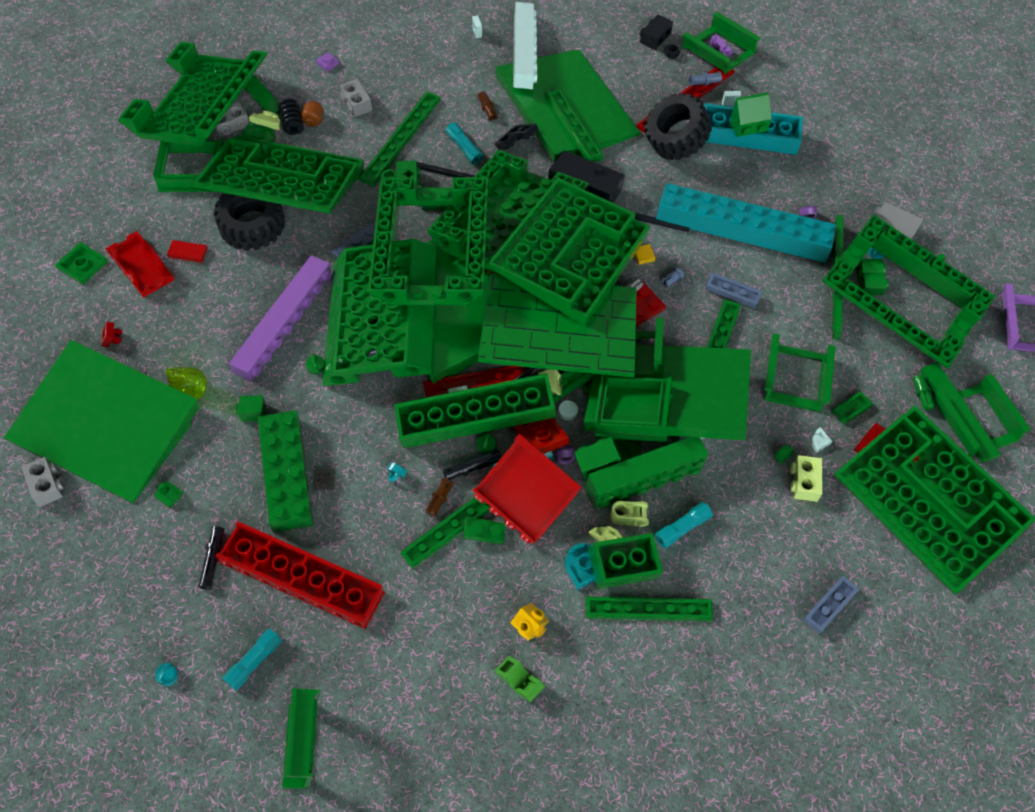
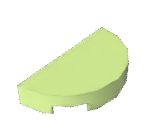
(266, 119)
(604, 533)

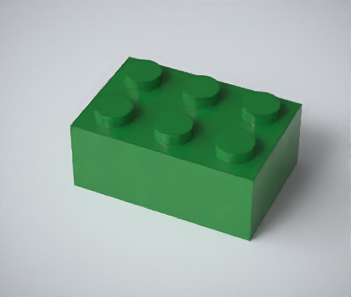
(625, 561)

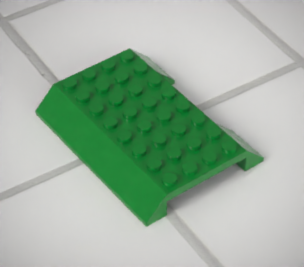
(197, 98)

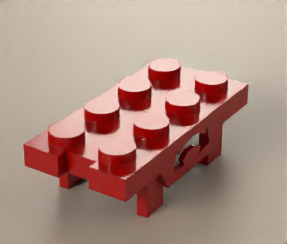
(140, 264)

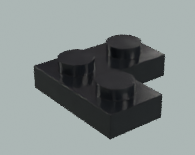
(520, 131)

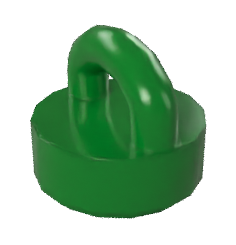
(315, 364)
(486, 443)

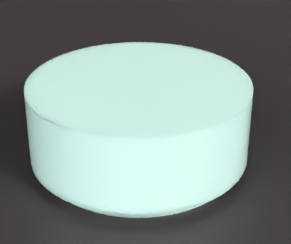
(568, 410)

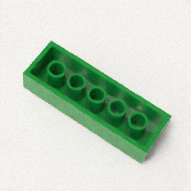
(285, 471)
(645, 472)

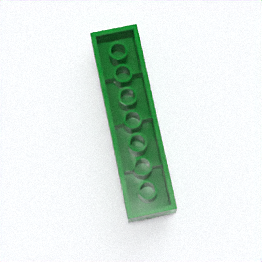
(475, 411)

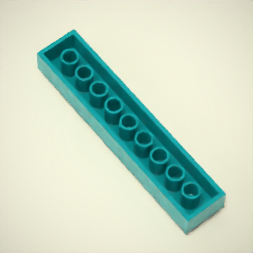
(746, 222)

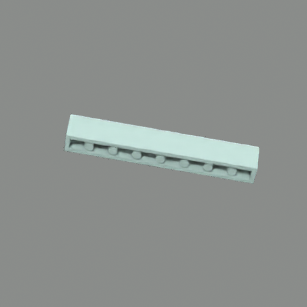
(525, 46)

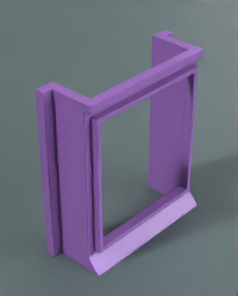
(1009, 301)

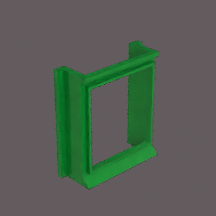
(730, 31)
(180, 182)
(658, 335)
(825, 380)
(1001, 405)
(633, 429)
(300, 739)

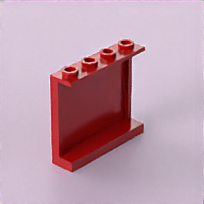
(527, 490)

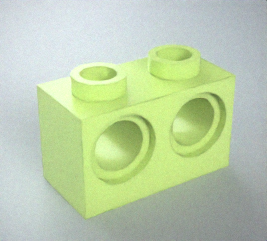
(811, 479)

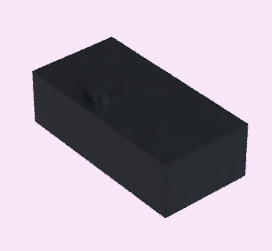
(602, 180)

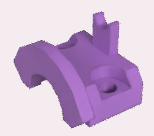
(717, 43)

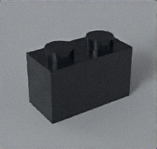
(656, 32)

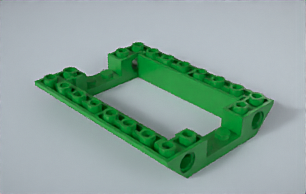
(405, 192)
(926, 267)

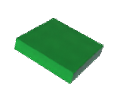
(81, 263)

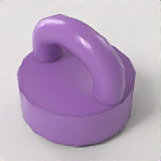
(809, 210)
(565, 451)

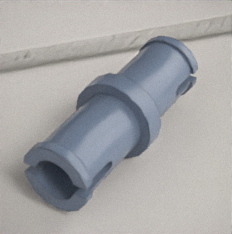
(705, 79)

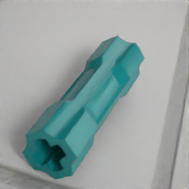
(457, 135)
(695, 517)
(240, 672)

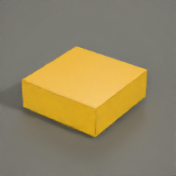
(645, 254)

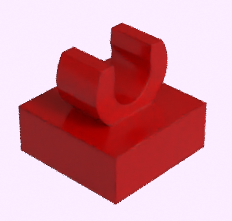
(109, 333)

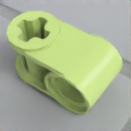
(634, 513)

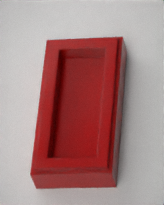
(187, 251)

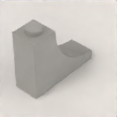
(899, 219)

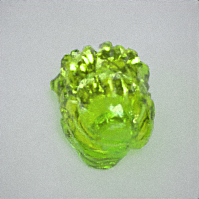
(187, 380)

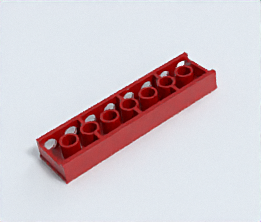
(301, 575)

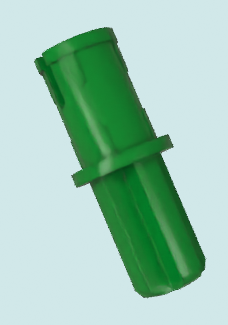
(923, 392)

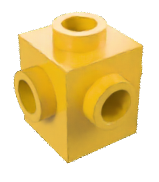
(530, 622)

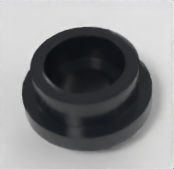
(672, 51)

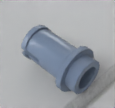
(676, 274)

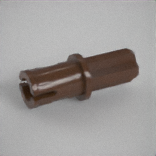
(487, 106)
(439, 497)

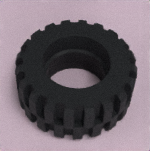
(670, 112)
(251, 233)

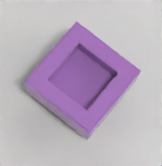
(327, 61)

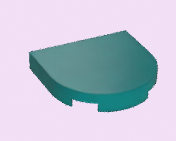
(579, 565)

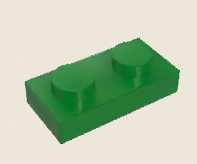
(484, 530)

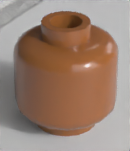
(312, 113)

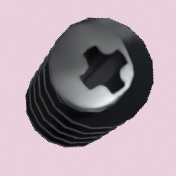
(290, 116)

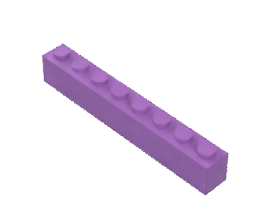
(280, 319)

